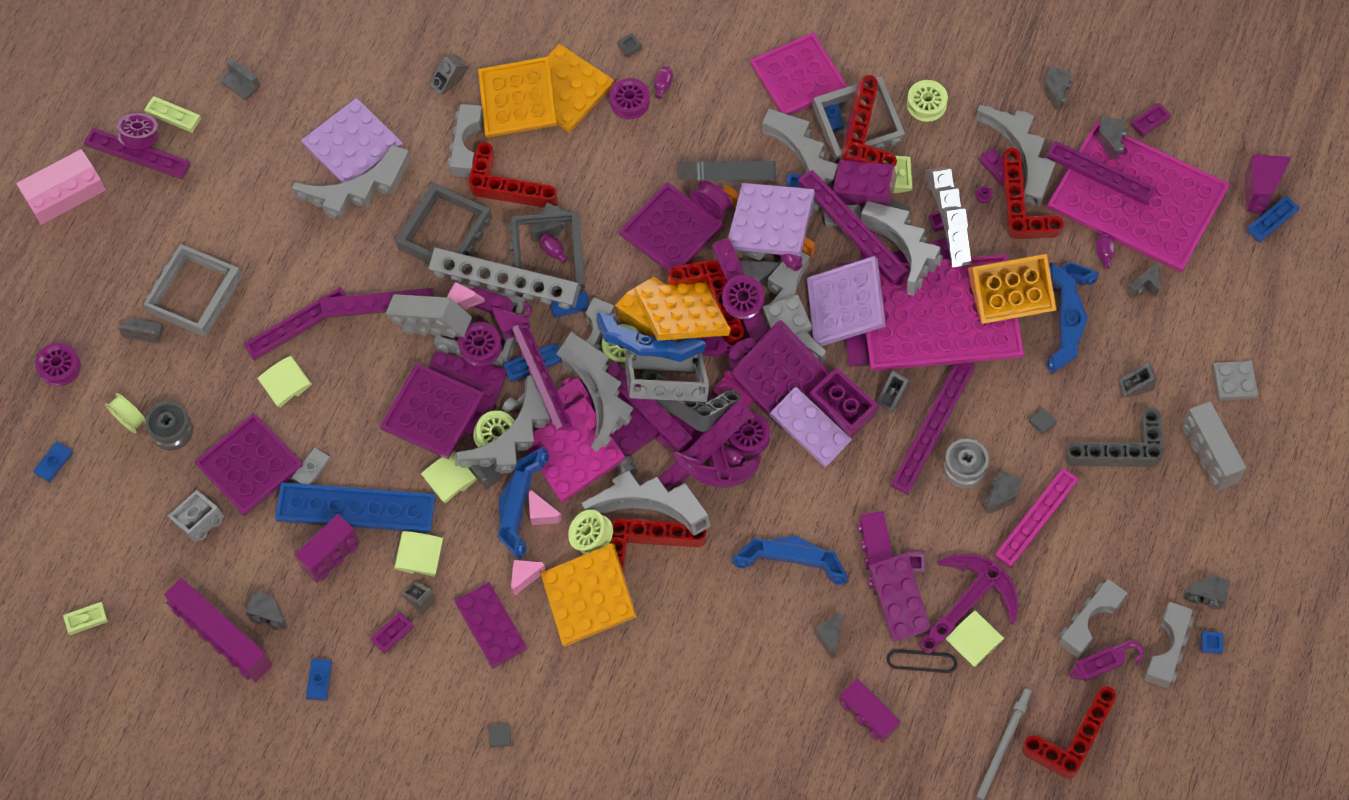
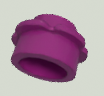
(984, 198)

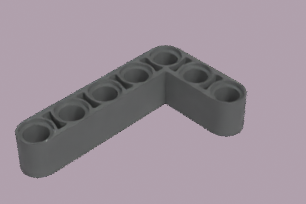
(726, 170)
(696, 414)
(1123, 449)

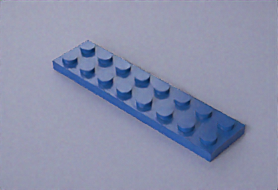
(356, 506)

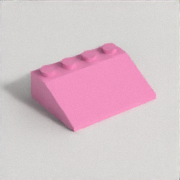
(61, 186)

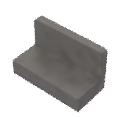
(240, 80)
(141, 330)
(485, 475)

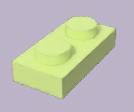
(85, 618)

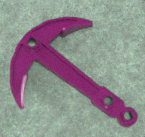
(719, 473)
(981, 567)

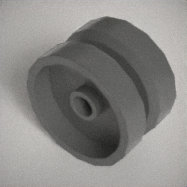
(169, 426)

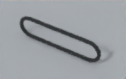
(921, 669)

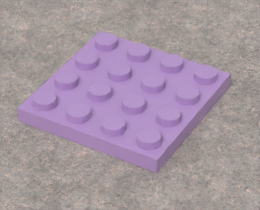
(350, 142)
(771, 219)
(846, 301)

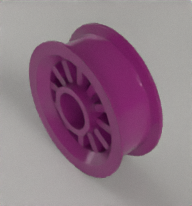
(626, 89)
(137, 131)
(711, 198)
(736, 281)
(492, 344)
(52, 355)
(760, 432)

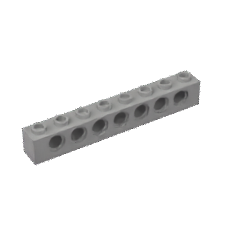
(442, 258)

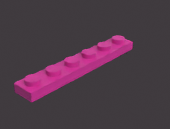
(1036, 518)

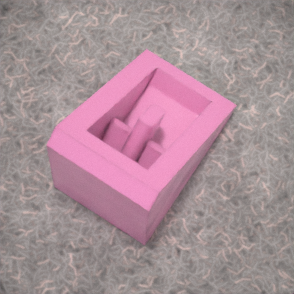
(464, 297)
(541, 511)
(524, 574)

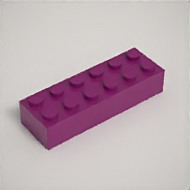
(217, 630)

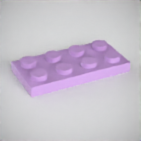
(810, 427)

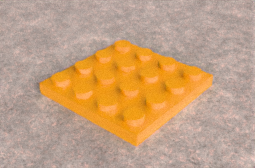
(575, 86)
(517, 97)
(681, 311)
(588, 595)

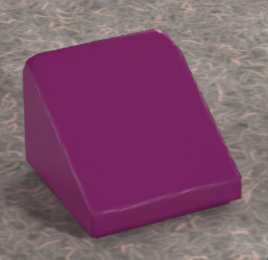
(936, 221)
(917, 559)

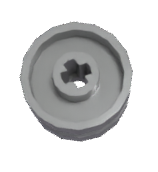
(966, 463)

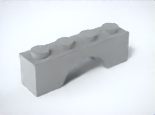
(469, 121)
(596, 306)
(1107, 600)
(1162, 667)

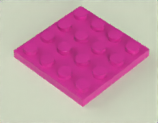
(797, 74)
(571, 458)

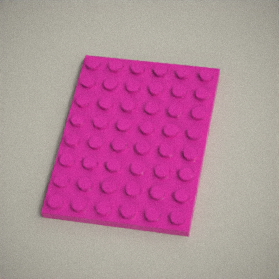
(1163, 228)
(939, 323)

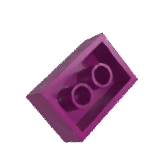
(865, 182)
(844, 402)
(327, 549)

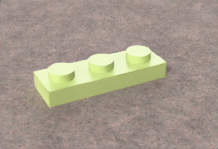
(172, 114)

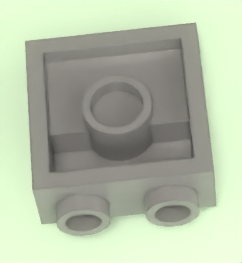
(196, 516)

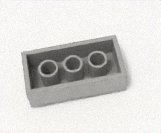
(428, 315)
(1213, 446)

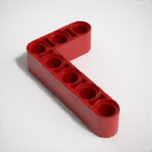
(861, 128)
(505, 185)
(1018, 202)
(712, 280)
(647, 537)
(1080, 739)

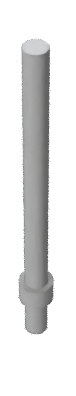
(1019, 710)

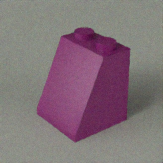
(1262, 180)

